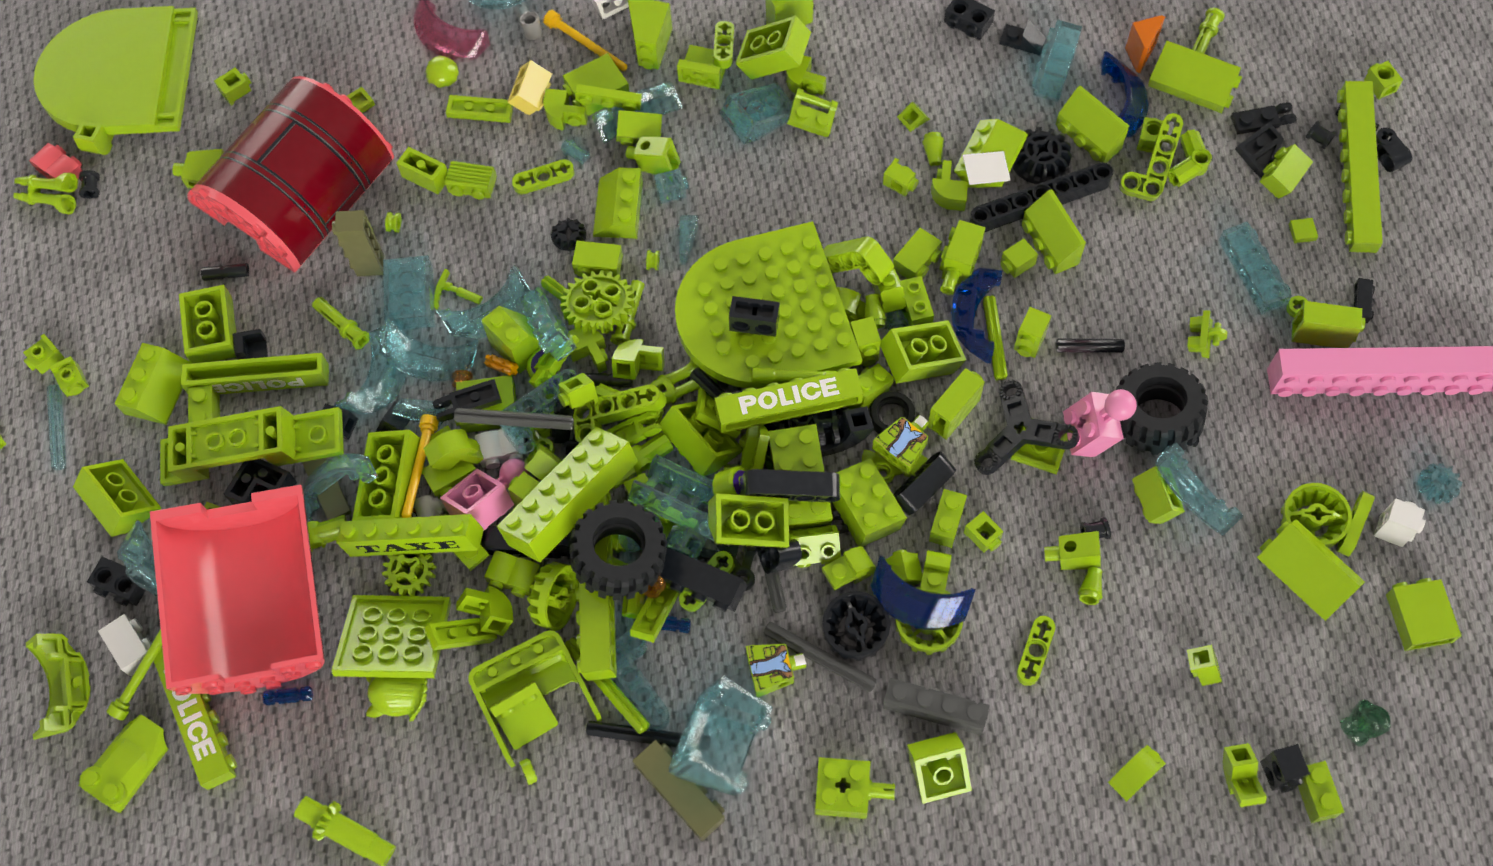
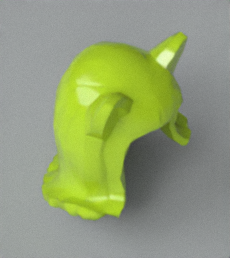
(396, 696)

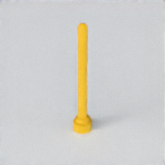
(553, 20)
(428, 425)

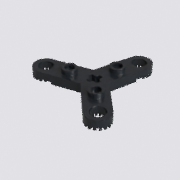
(1037, 431)

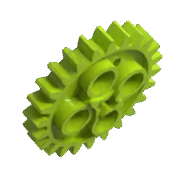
(597, 302)

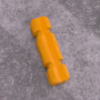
(501, 364)

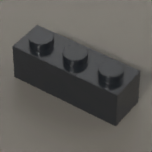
(1364, 297)
(559, 435)

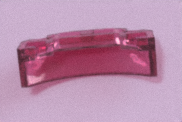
(445, 38)

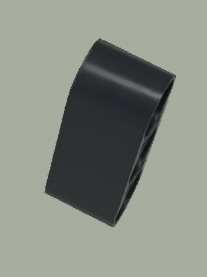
(925, 483)

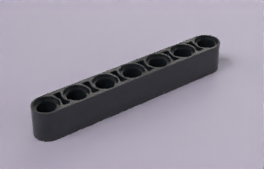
(1068, 183)

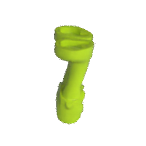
(62, 202)
(667, 381)

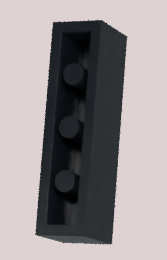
(702, 581)

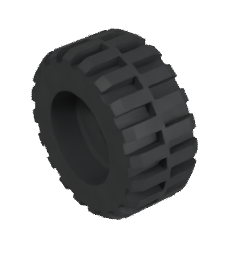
(1171, 385)
(618, 520)

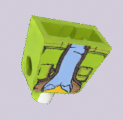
(903, 443)
(772, 667)

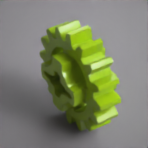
(398, 572)

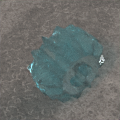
(1440, 492)

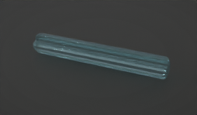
(56, 427)

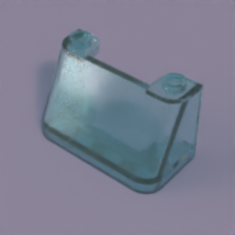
(720, 737)

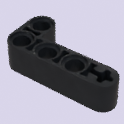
(791, 484)
(493, 541)
(779, 559)

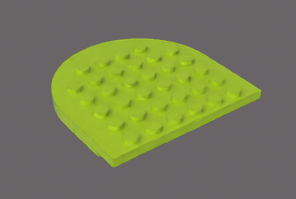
(119, 70)
(772, 267)

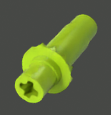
(331, 823)

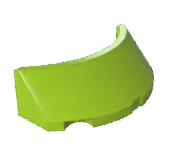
(66, 680)

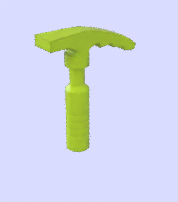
(443, 285)

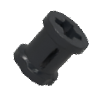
(1320, 135)
(89, 184)
(1101, 526)

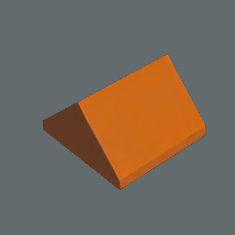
(1143, 39)

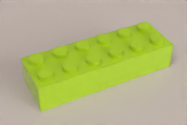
(567, 493)

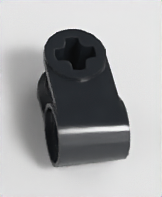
(1391, 152)

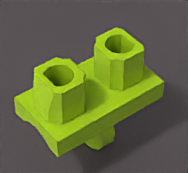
(1203, 342)

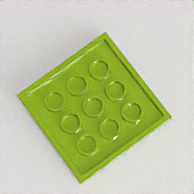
(388, 637)

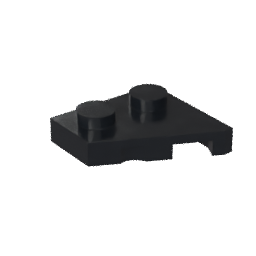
(1260, 148)

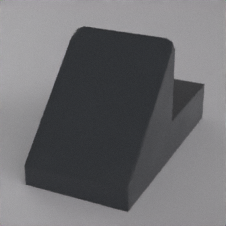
(1026, 39)

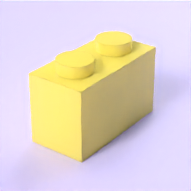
(530, 88)

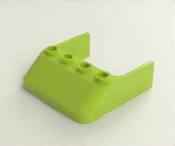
(537, 660)

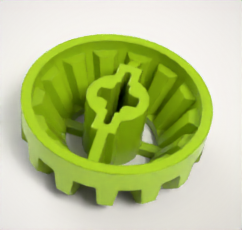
(1325, 504)
(553, 596)
(941, 641)

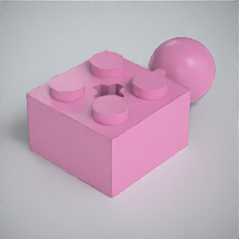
(1098, 420)
(483, 495)

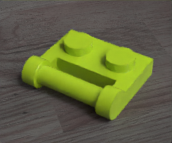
(809, 118)

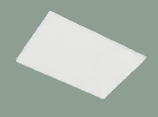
(986, 167)

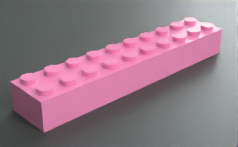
(1381, 371)

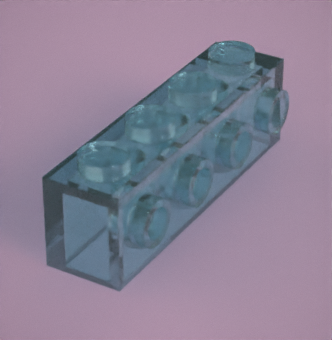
(1255, 267)
(547, 324)

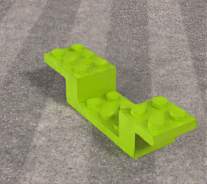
(246, 437)

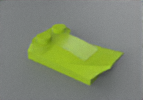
(125, 763)

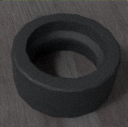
(890, 398)

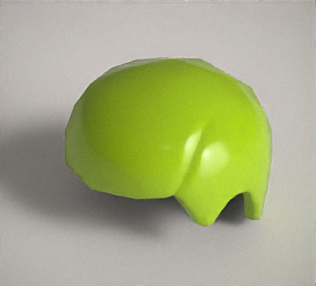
(441, 71)

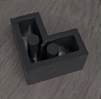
(256, 477)

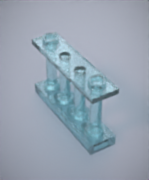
(666, 505)

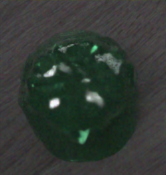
(1365, 723)

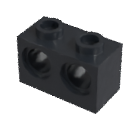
(969, 17)
(754, 316)
(116, 585)
(1285, 768)

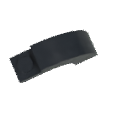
(853, 428)

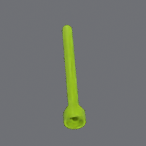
(120, 707)

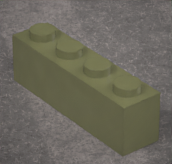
(358, 242)
(683, 796)

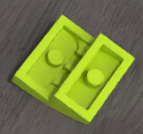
(754, 447)

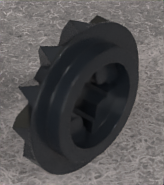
(559, 237)

